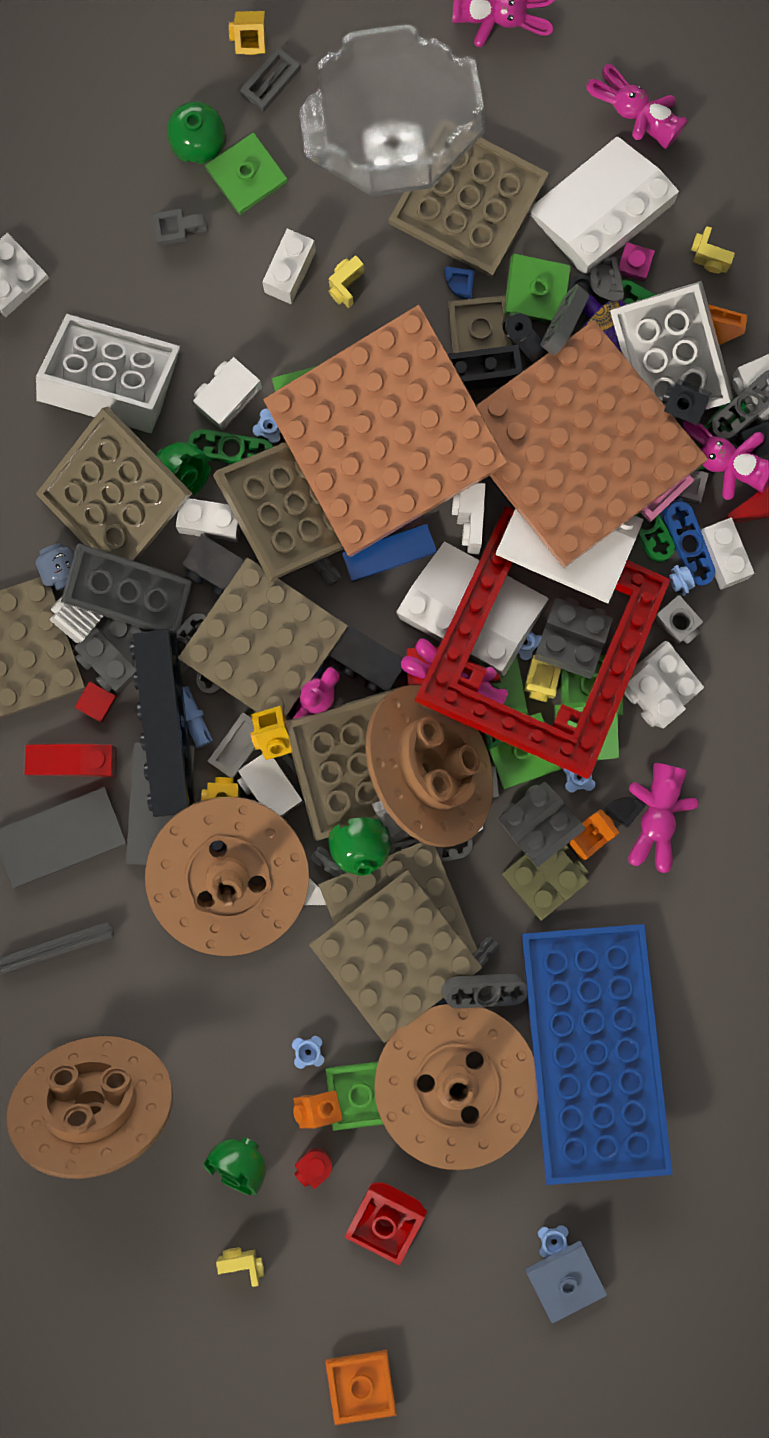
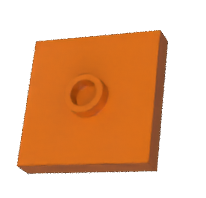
(360, 1387)

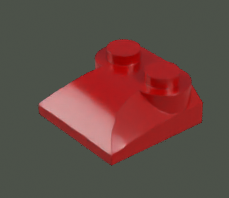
(386, 1222)

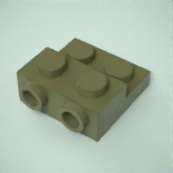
(547, 885)

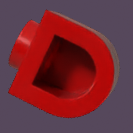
(313, 1167)

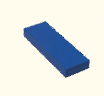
(390, 553)

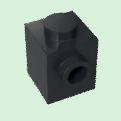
(686, 401)

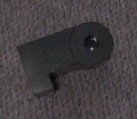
(519, 330)

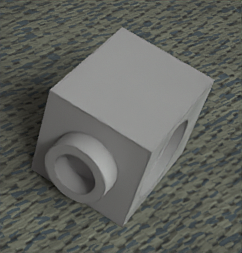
(678, 607)

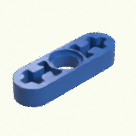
(687, 520)

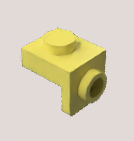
(711, 257)
(345, 274)
(541, 680)
(235, 1260)

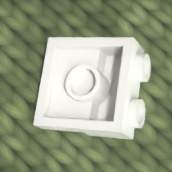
(18, 275)
(469, 511)
(662, 686)

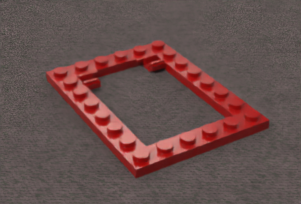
(561, 743)

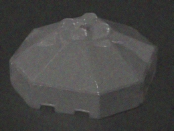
(387, 89)

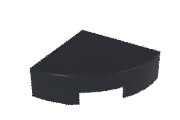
(625, 809)

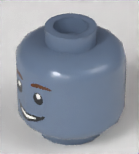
(54, 565)

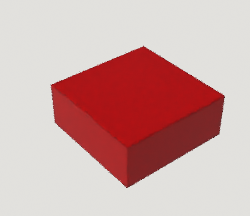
(95, 702)

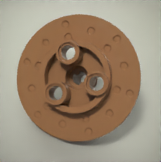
(428, 770)
(185, 865)
(89, 1107)
(430, 1120)

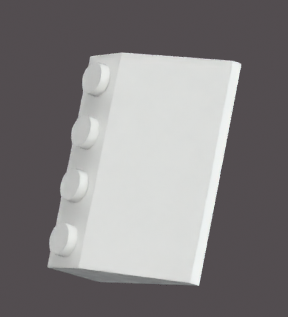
(604, 204)
(673, 340)
(107, 367)
(592, 573)
(438, 593)

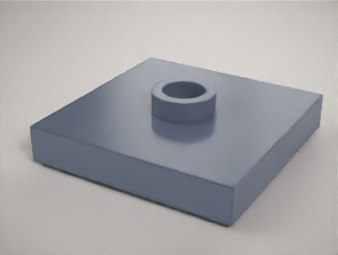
(565, 1282)

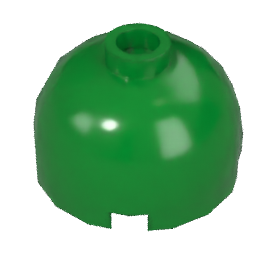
(196, 132)
(187, 464)
(360, 845)
(238, 1165)

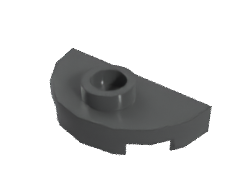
(606, 280)

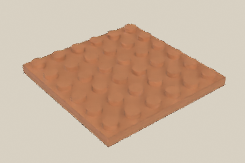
(385, 431)
(584, 444)

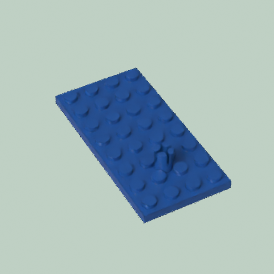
(596, 1055)

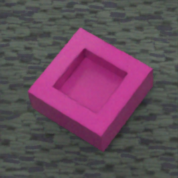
(635, 261)

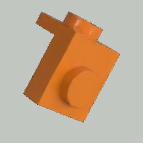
(597, 832)
(317, 1110)

